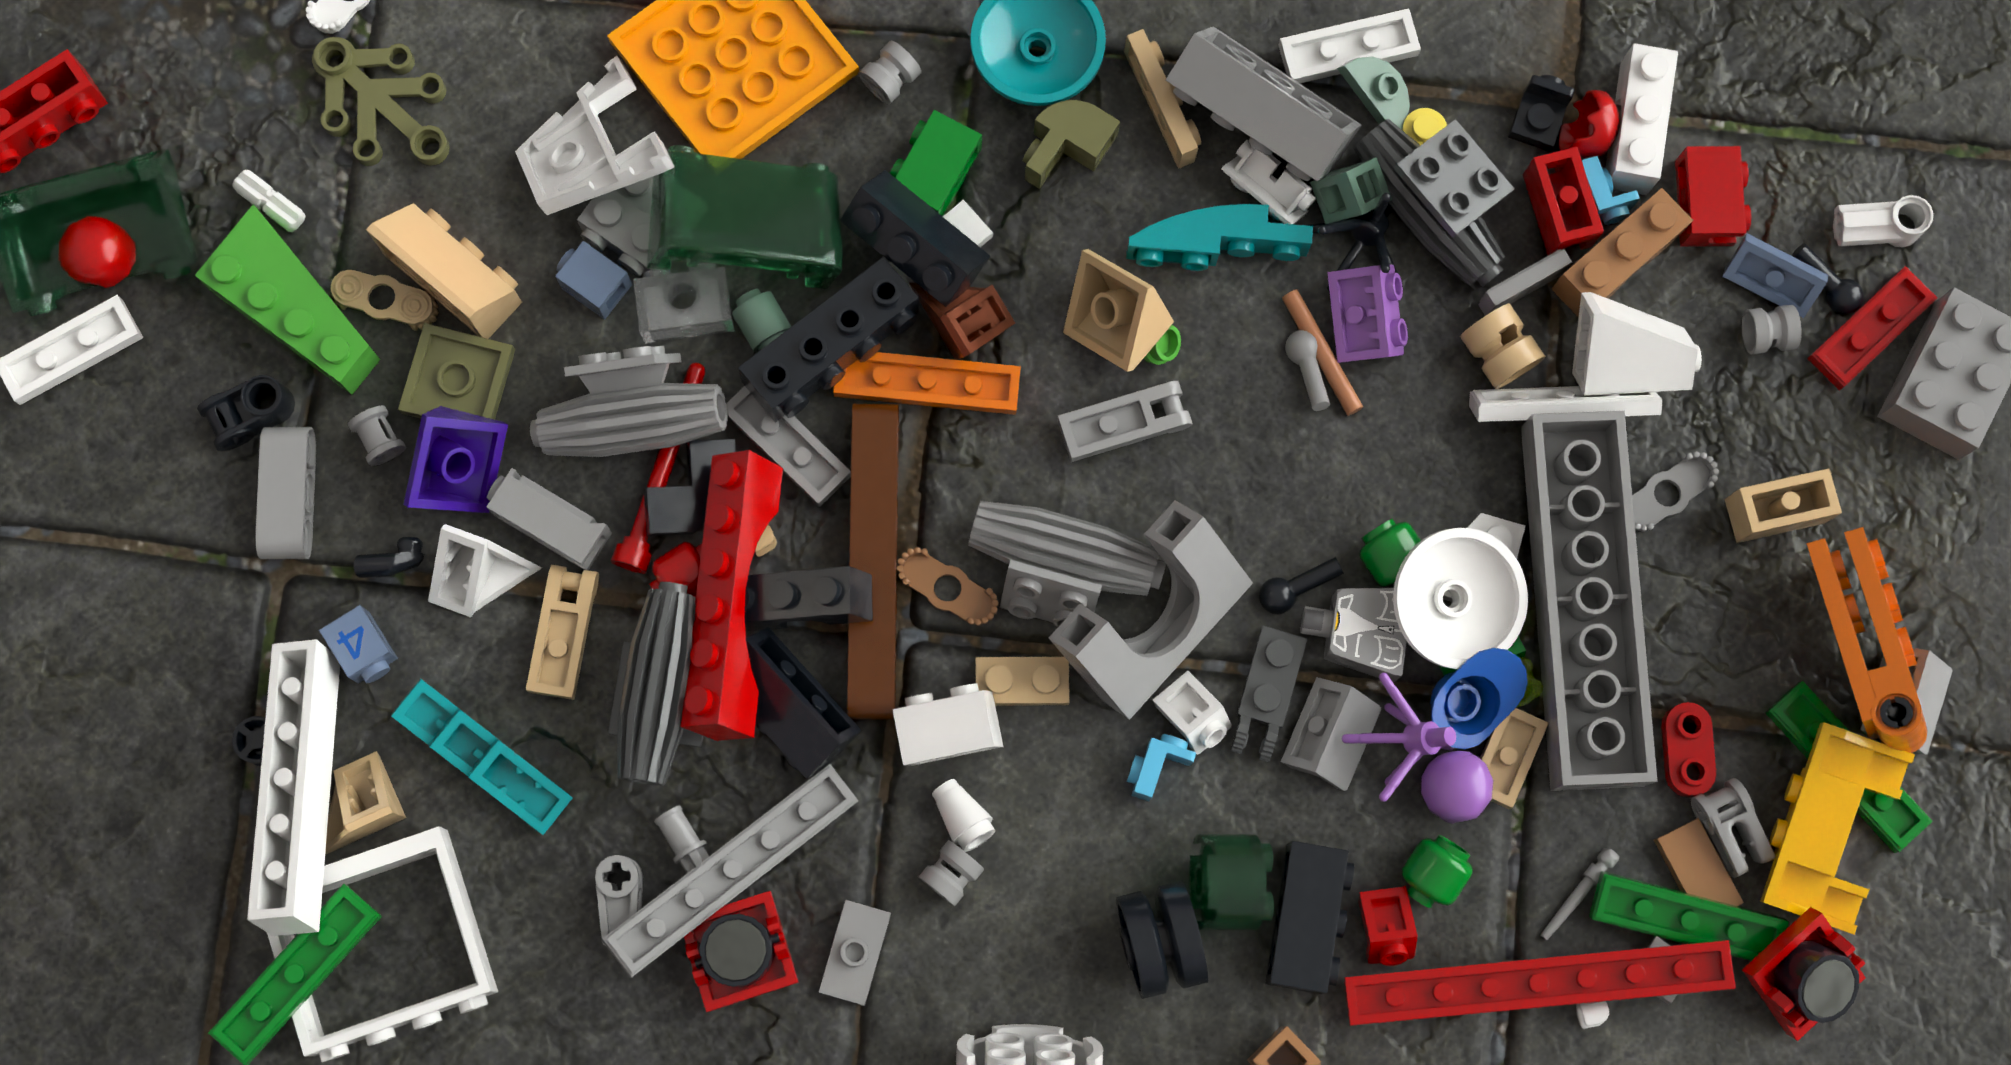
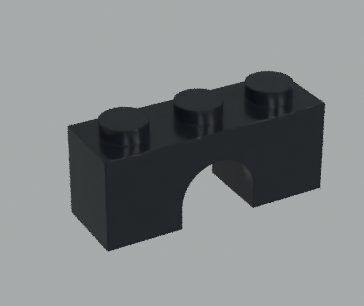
(816, 595)

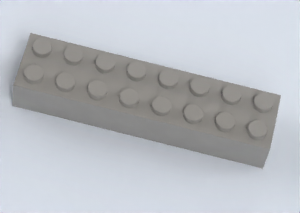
(1588, 601)

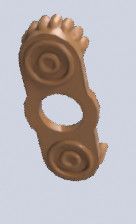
(922, 571)

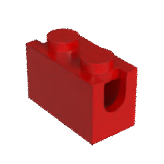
(1712, 194)
(1563, 201)

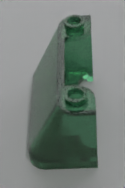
(132, 192)
(746, 216)

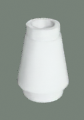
(964, 818)

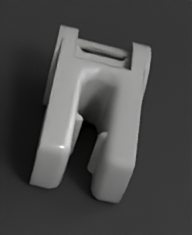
(1719, 825)
(617, 905)

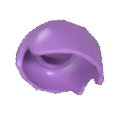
(1456, 786)

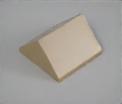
(1114, 312)

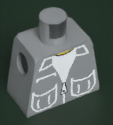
(1359, 631)

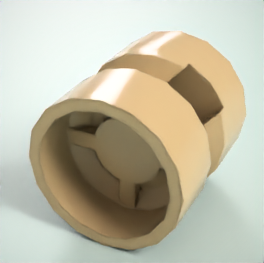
(1502, 346)

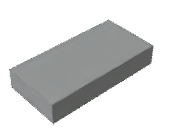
(1525, 281)

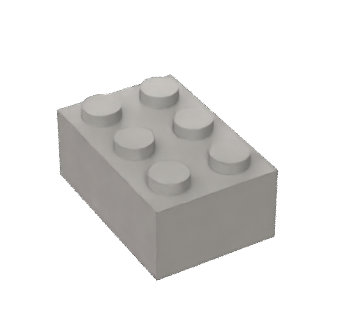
(1953, 375)

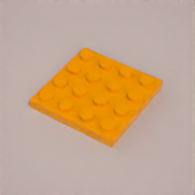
(733, 67)

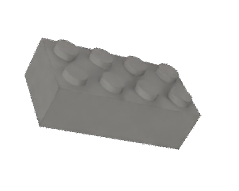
(1262, 103)

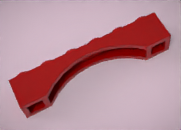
(720, 681)

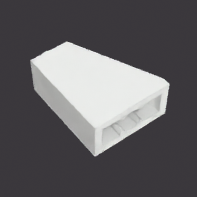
(1630, 350)

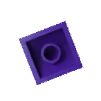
(455, 461)

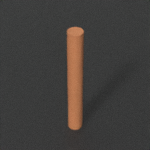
(1325, 356)

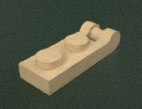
(562, 633)

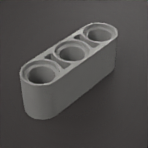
(285, 493)

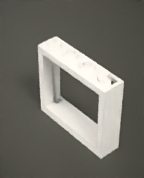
(421, 1014)

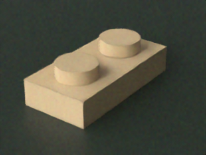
(1024, 680)
(1511, 753)

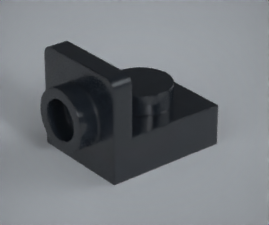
(1541, 111)

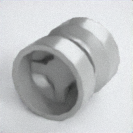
(890, 72)
(1771, 329)
(943, 880)

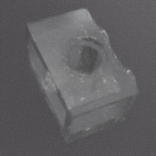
(706, 316)

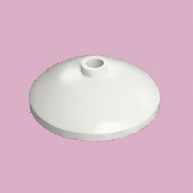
(1485, 592)

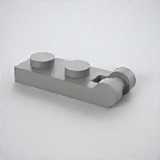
(1123, 421)

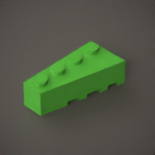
(277, 293)

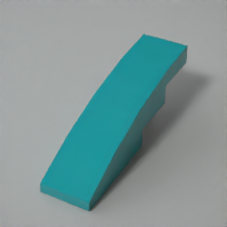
(481, 756)

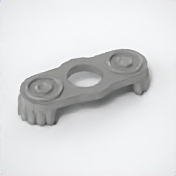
(1689, 476)

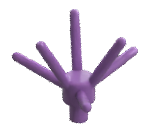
(1418, 737)

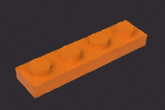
(932, 382)

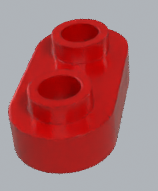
(1686, 748)

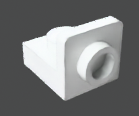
(1194, 712)

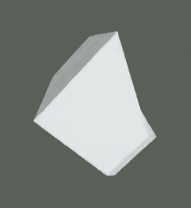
(473, 571)

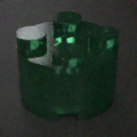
(1230, 881)

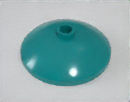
(1065, 29)

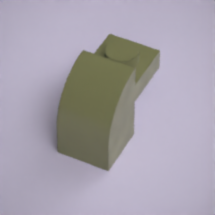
(1069, 129)

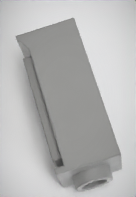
(547, 519)

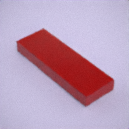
(1872, 328)

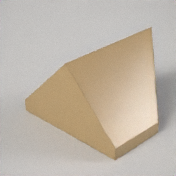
(361, 802)

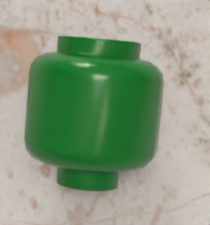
(1386, 550)
(1437, 871)

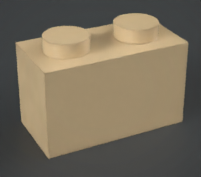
(1783, 505)

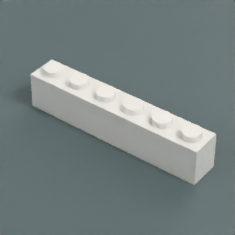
(294, 789)

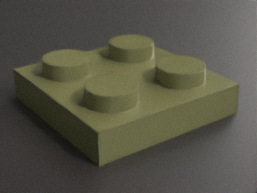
(456, 373)

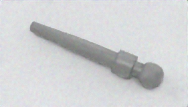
(1606, 859)

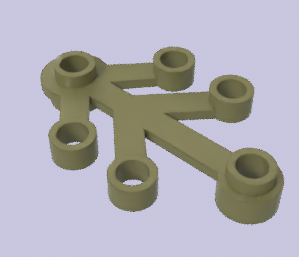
(376, 96)

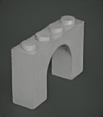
(1203, 589)

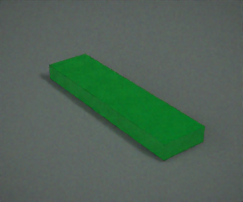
(1893, 820)
(1682, 916)
(294, 976)

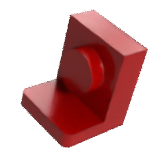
(1388, 926)

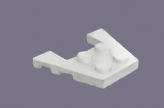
(573, 157)

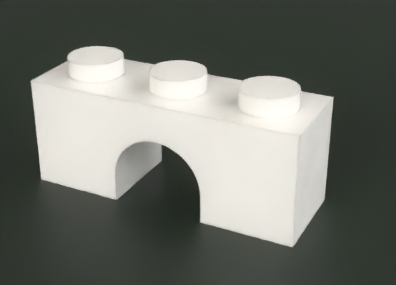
(1645, 103)

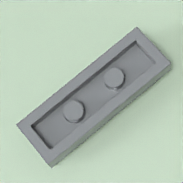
(789, 446)

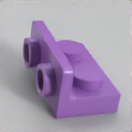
(1367, 313)

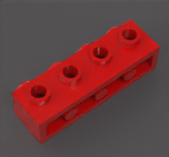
(45, 106)

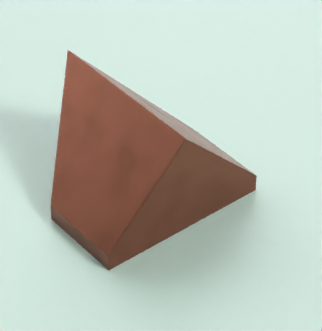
(968, 320)

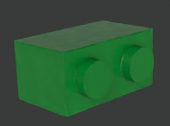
(938, 160)

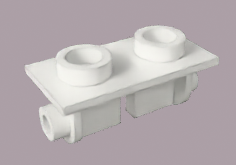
(1252, 174)

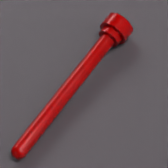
(634, 550)

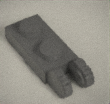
(1268, 687)

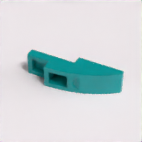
(1200, 234)

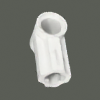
(1880, 222)

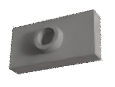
(855, 952)

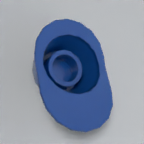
(1479, 695)

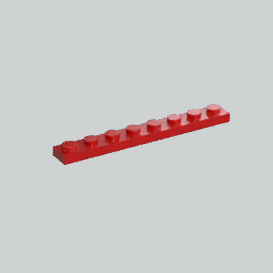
(1539, 983)

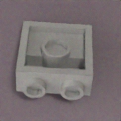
(621, 224)

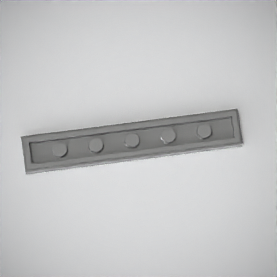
(729, 871)

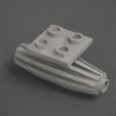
(628, 407)
(1060, 560)

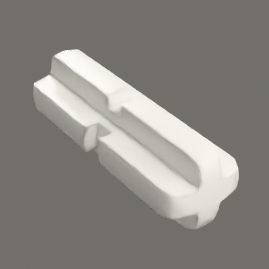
(272, 202)

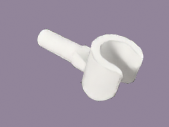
(1592, 1014)

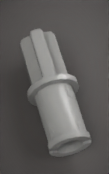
(682, 838)

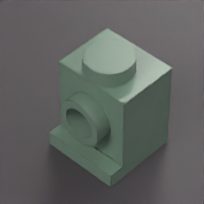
(1350, 190)

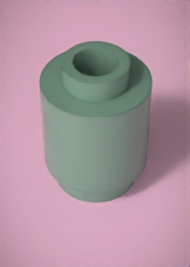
(760, 318)

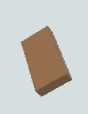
(1697, 864)

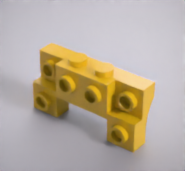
(1820, 821)

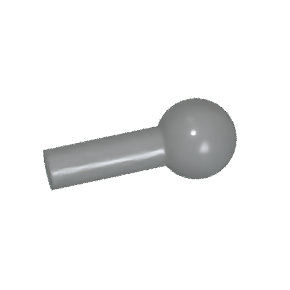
(1302, 350)

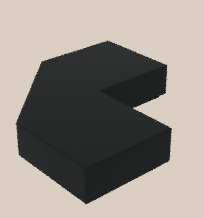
(683, 508)

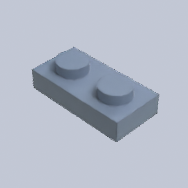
(1775, 275)

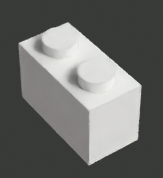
(947, 726)

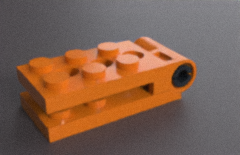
(1889, 690)

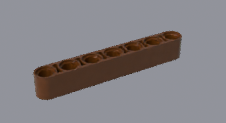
(874, 551)

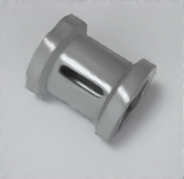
(376, 435)

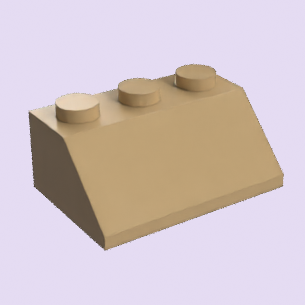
(447, 268)

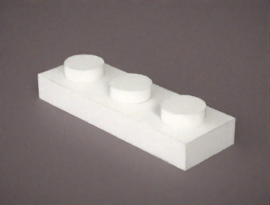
(1322, 51)
(68, 349)

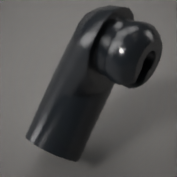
(389, 564)

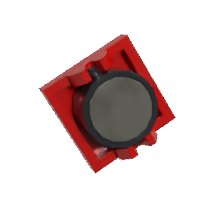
(740, 953)
(1807, 974)

